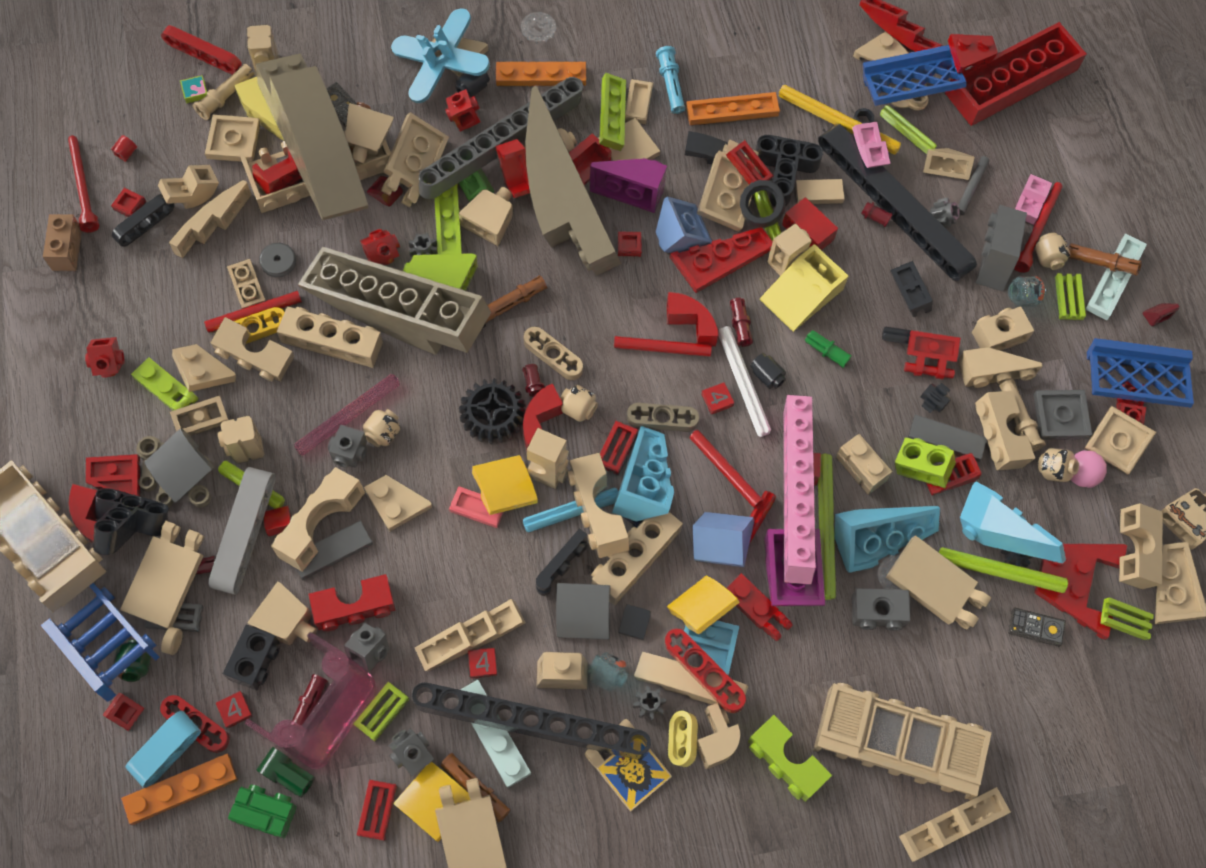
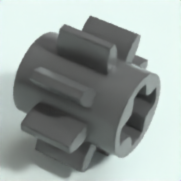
(945, 212)
(423, 245)
(644, 708)

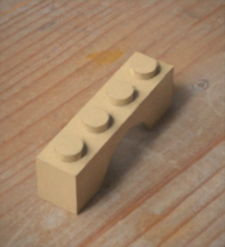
(335, 494)
(607, 530)

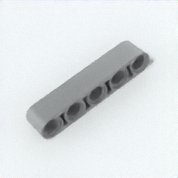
(242, 530)

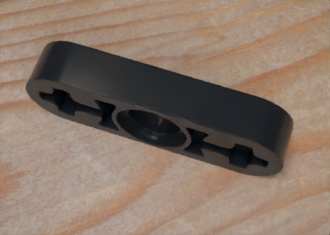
(142, 220)

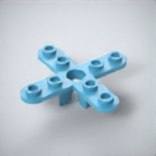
(452, 58)

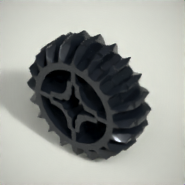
(473, 407)

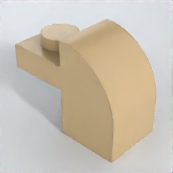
(191, 190)
(722, 744)

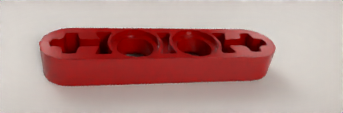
(201, 49)
(701, 673)

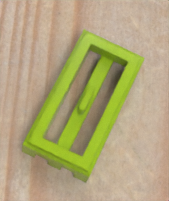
(1069, 279)
(1144, 623)
(388, 719)

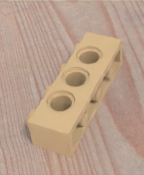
(363, 352)
(667, 528)

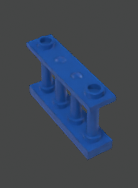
(87, 665)

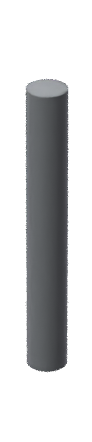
(972, 185)

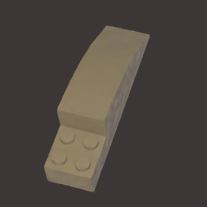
(312, 134)
(559, 194)
(397, 301)

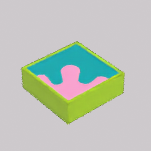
(193, 89)

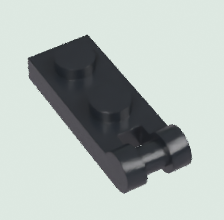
(561, 562)

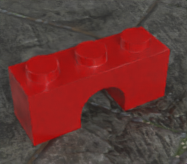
(374, 601)

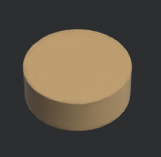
(172, 640)

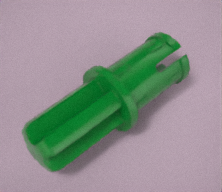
(828, 348)

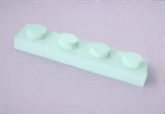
(1113, 283)
(499, 745)

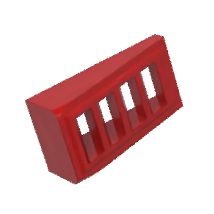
(973, 474)

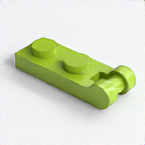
(163, 385)

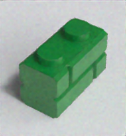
(262, 811)

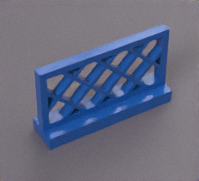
(915, 65)
(1141, 357)

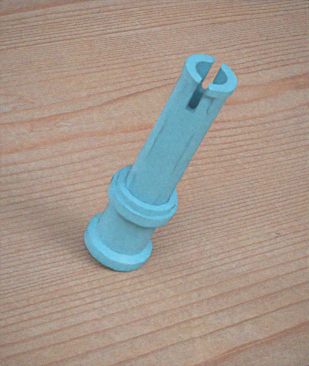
(669, 70)

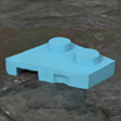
(717, 642)

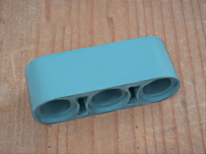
(163, 749)

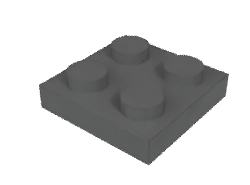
(1062, 414)

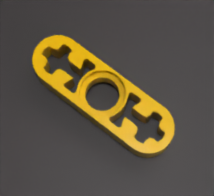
(257, 318)

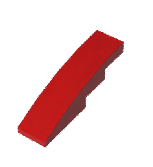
(894, 22)

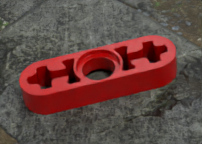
(215, 728)

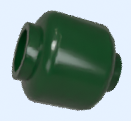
(138, 668)

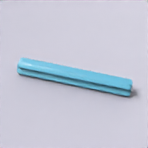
(566, 511)

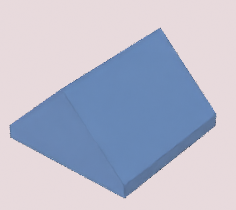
(722, 538)

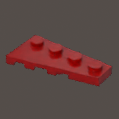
(716, 260)

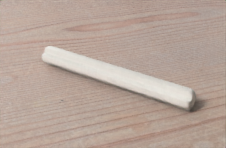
(744, 381)

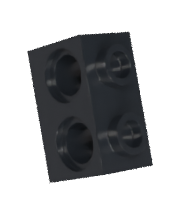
(244, 656)

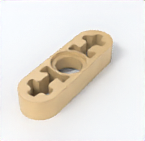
(570, 358)

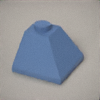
(680, 226)

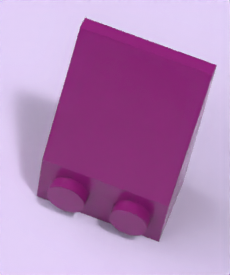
(630, 181)
(791, 593)

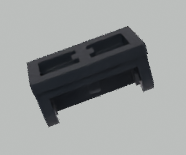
(912, 288)

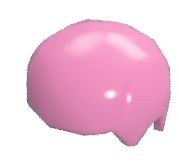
(1091, 469)

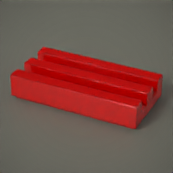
(745, 166)
(625, 429)
(387, 812)

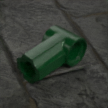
(281, 769)

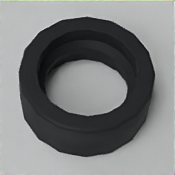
(754, 187)

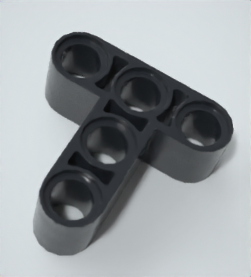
(797, 161)
(123, 515)

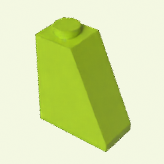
(448, 269)

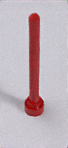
(88, 220)
(1025, 259)

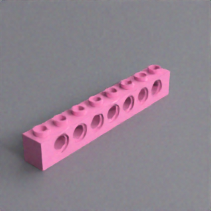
(798, 491)

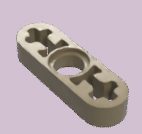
(681, 411)

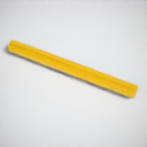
(830, 114)

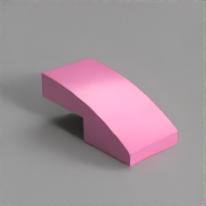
(870, 146)
(1033, 197)

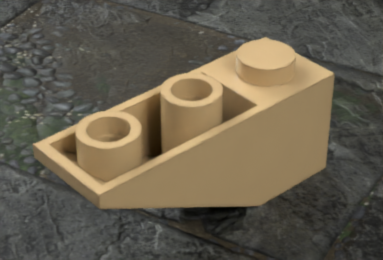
(990, 366)

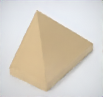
(948, 163)

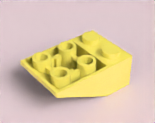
(804, 288)

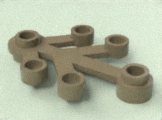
(194, 493)

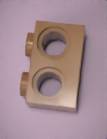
(62, 242)

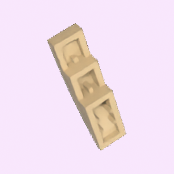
(216, 213)
(469, 635)
(673, 677)
(954, 824)

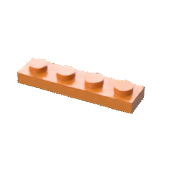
(538, 73)
(732, 108)
(179, 789)

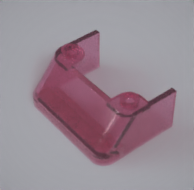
(331, 717)

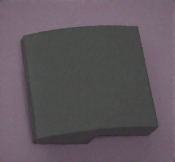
(178, 465)
(583, 611)

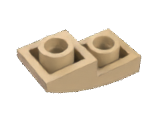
(246, 283)

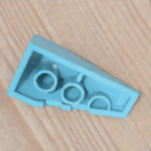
(646, 482)
(999, 527)
(874, 533)

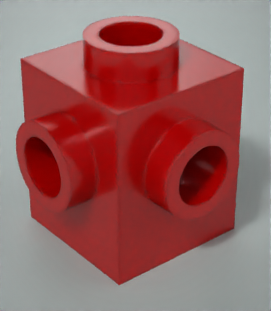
(463, 110)
(380, 247)
(104, 357)

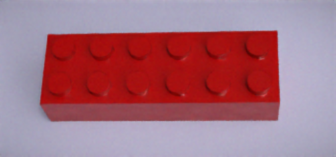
(1017, 73)

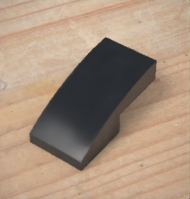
(703, 146)

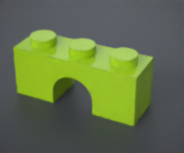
(802, 778)

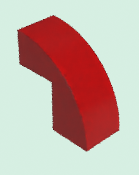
(688, 311)
(542, 407)
(83, 509)

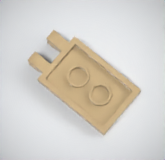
(414, 150)
(723, 191)
(164, 577)
(937, 583)
(469, 830)

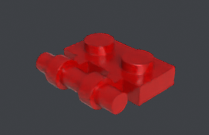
(932, 346)

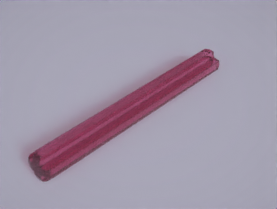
(346, 414)

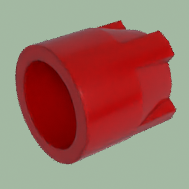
(124, 148)

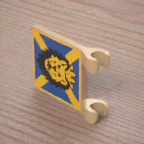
(631, 778)

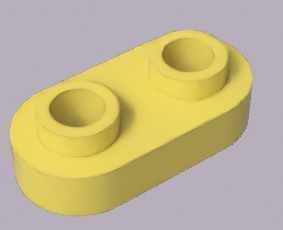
(681, 739)

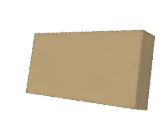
(638, 101)
(820, 191)

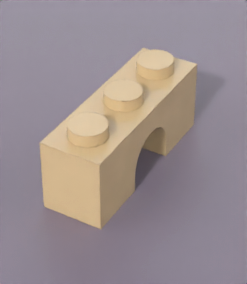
(231, 341)
(1006, 449)
(547, 458)
(1145, 529)

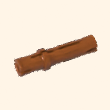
(1108, 260)
(520, 294)
(462, 774)

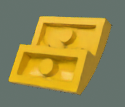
(504, 484)
(703, 604)
(423, 798)

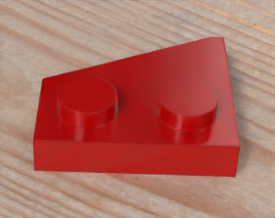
(971, 50)
(114, 472)

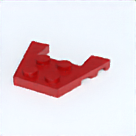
(1079, 571)

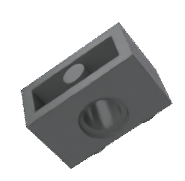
(893, 601)

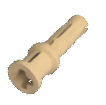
(217, 97)
(1024, 424)

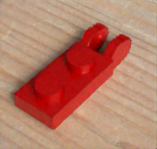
(758, 607)

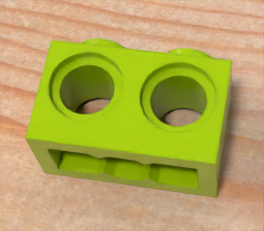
(922, 467)

